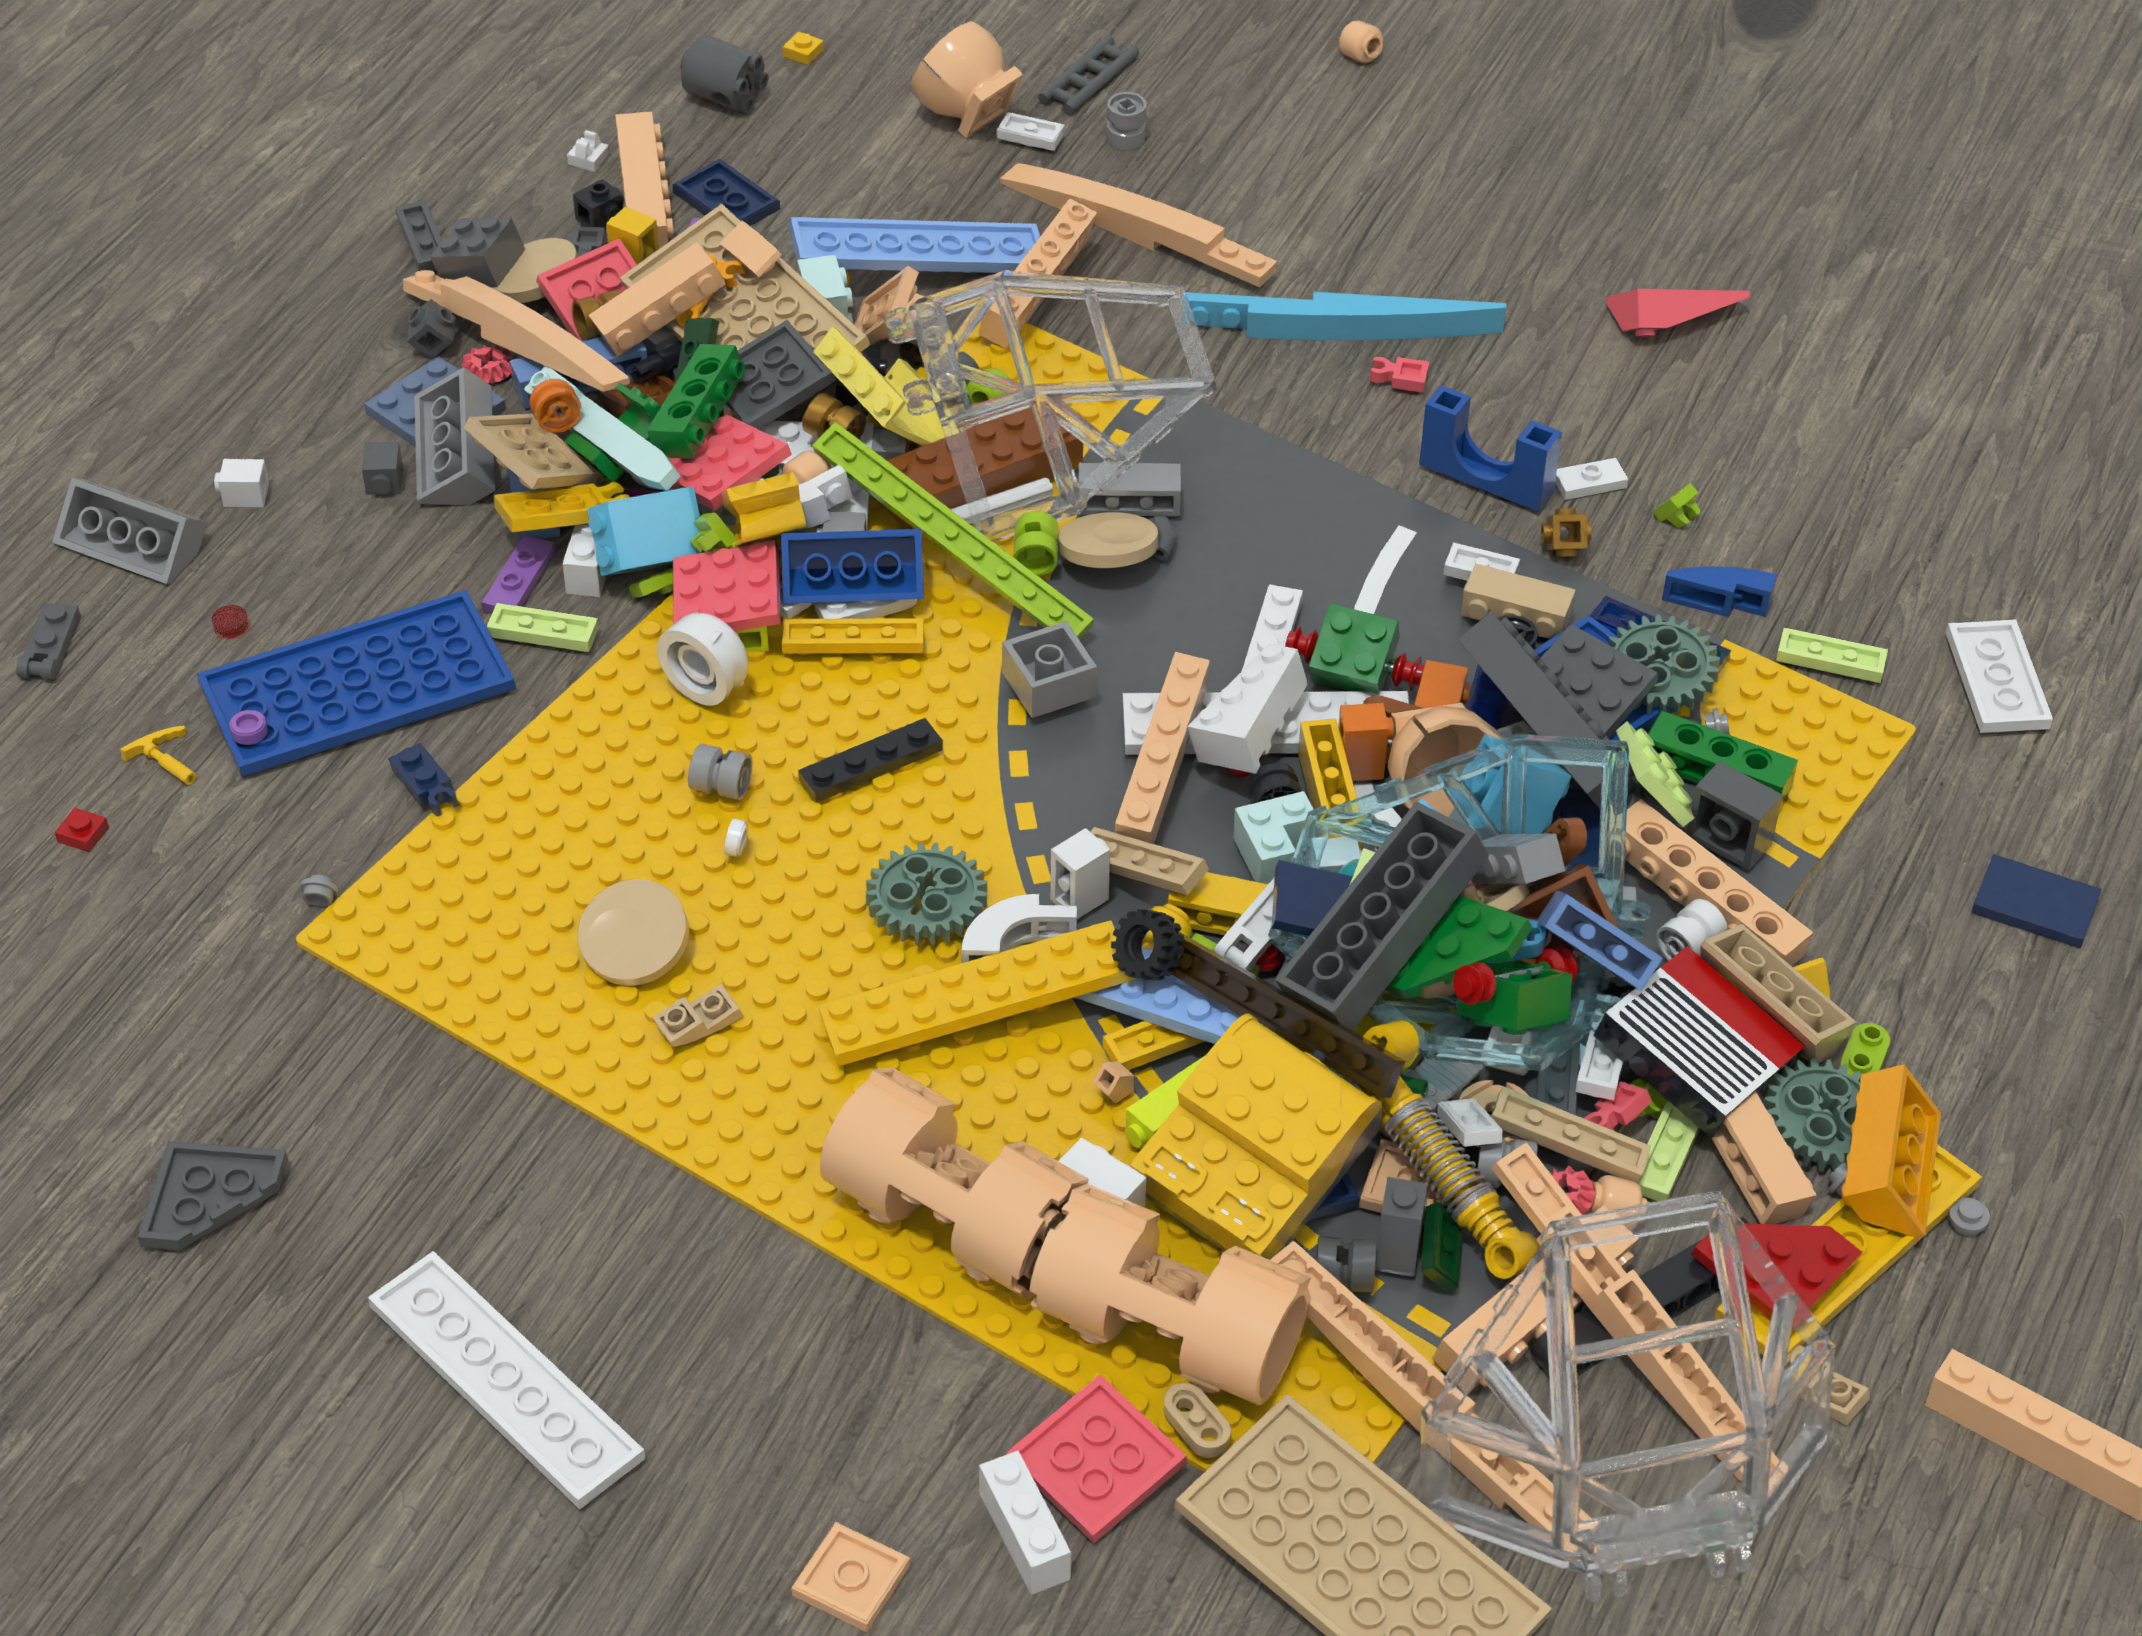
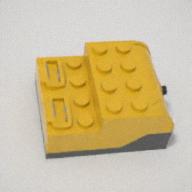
(1256, 1141)

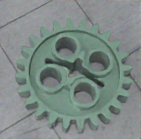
(1681, 658)
(905, 887)
(1814, 1110)

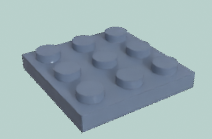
(395, 405)

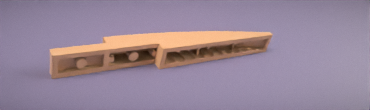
(1144, 221)
(517, 328)
(1626, 1306)
(1409, 1383)

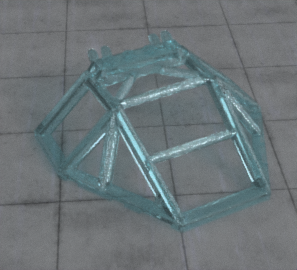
(1356, 822)

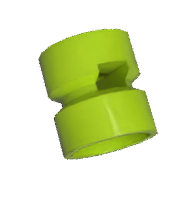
(1036, 542)

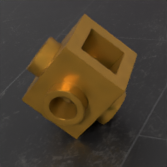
(1577, 527)

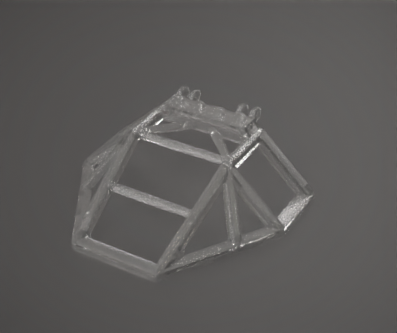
(946, 376)
(1636, 1535)

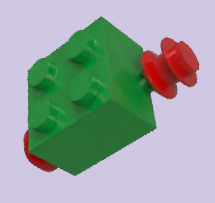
(1355, 652)
(1518, 992)

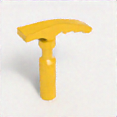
(148, 747)

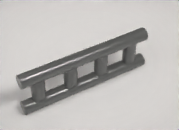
(1088, 86)

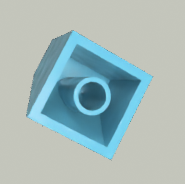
(644, 531)
(1545, 788)

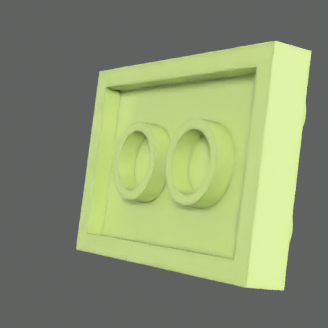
(1657, 773)

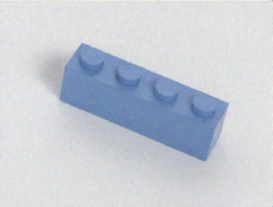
(524, 368)

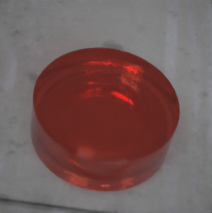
(230, 621)

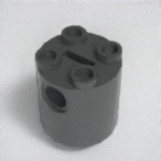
(723, 73)

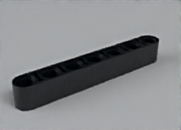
(1674, 1283)

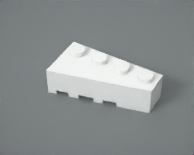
(1249, 710)

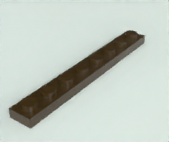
(1289, 1018)

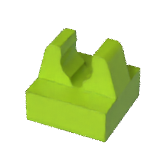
(1677, 505)
(711, 533)

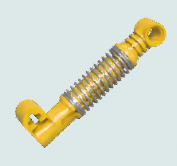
(1476, 1206)

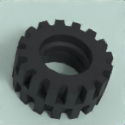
(1165, 948)

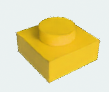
(803, 48)

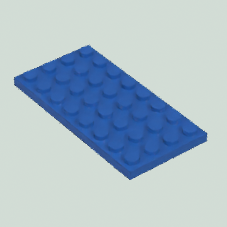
(358, 681)

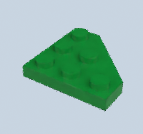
(1463, 936)

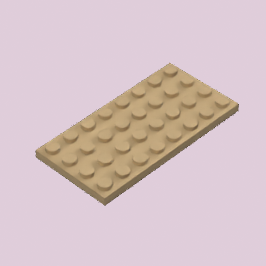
(757, 301)
(1349, 1538)

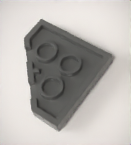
(205, 1188)

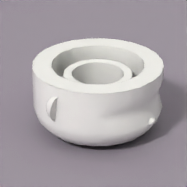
(703, 658)

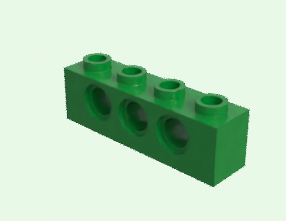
(696, 400)
(1700, 748)

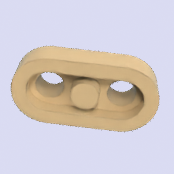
(1200, 1422)

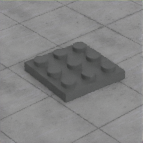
(777, 376)
(1598, 677)

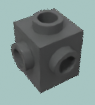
(431, 328)

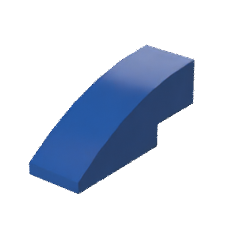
(1720, 589)

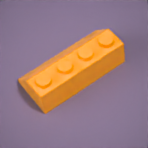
(1892, 1151)

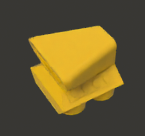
(765, 508)

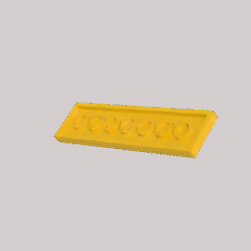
(972, 993)
(1879, 1245)

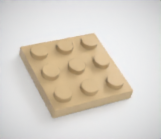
(530, 451)

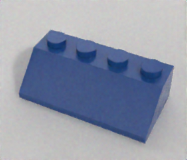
(852, 566)

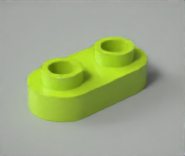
(1867, 1048)

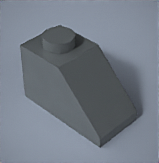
(1401, 1226)

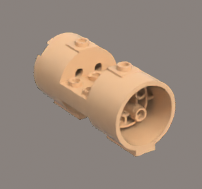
(900, 1151)
(1106, 1271)

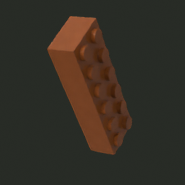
(1005, 452)

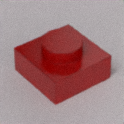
(81, 829)

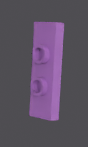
(520, 573)

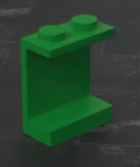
(636, 417)

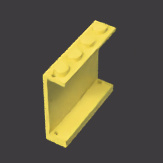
(879, 394)

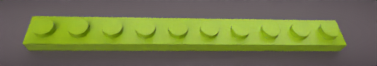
(950, 531)

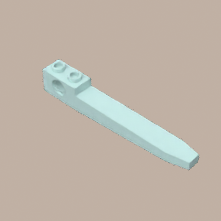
(616, 439)

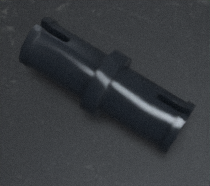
(658, 362)

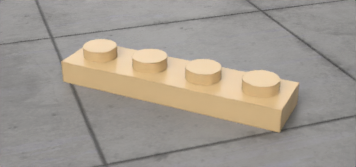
(1152, 862)
(1570, 1135)

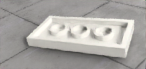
(1998, 676)

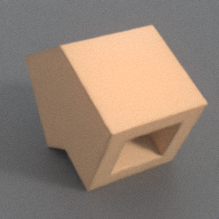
(1114, 1080)

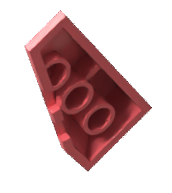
(1657, 309)

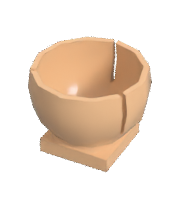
(971, 79)
(1430, 737)

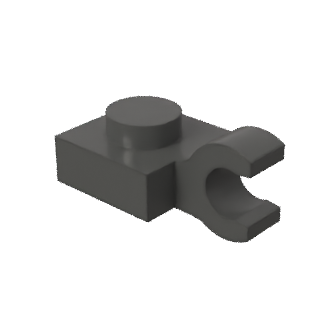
(587, 239)

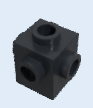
(597, 204)

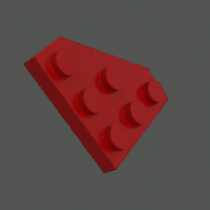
(1805, 1254)

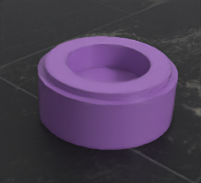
(248, 727)

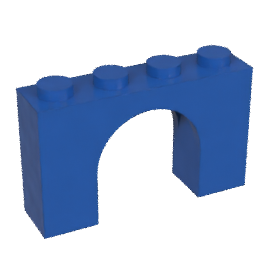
(1451, 451)

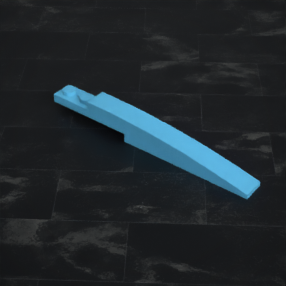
(1347, 316)

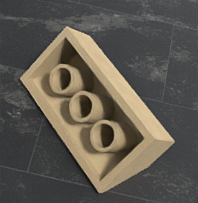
(1779, 991)

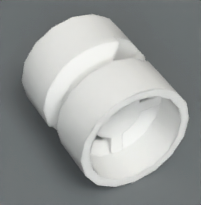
(1690, 928)

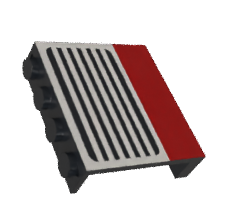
(1697, 1040)

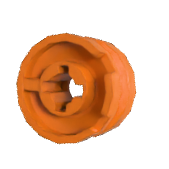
(553, 393)

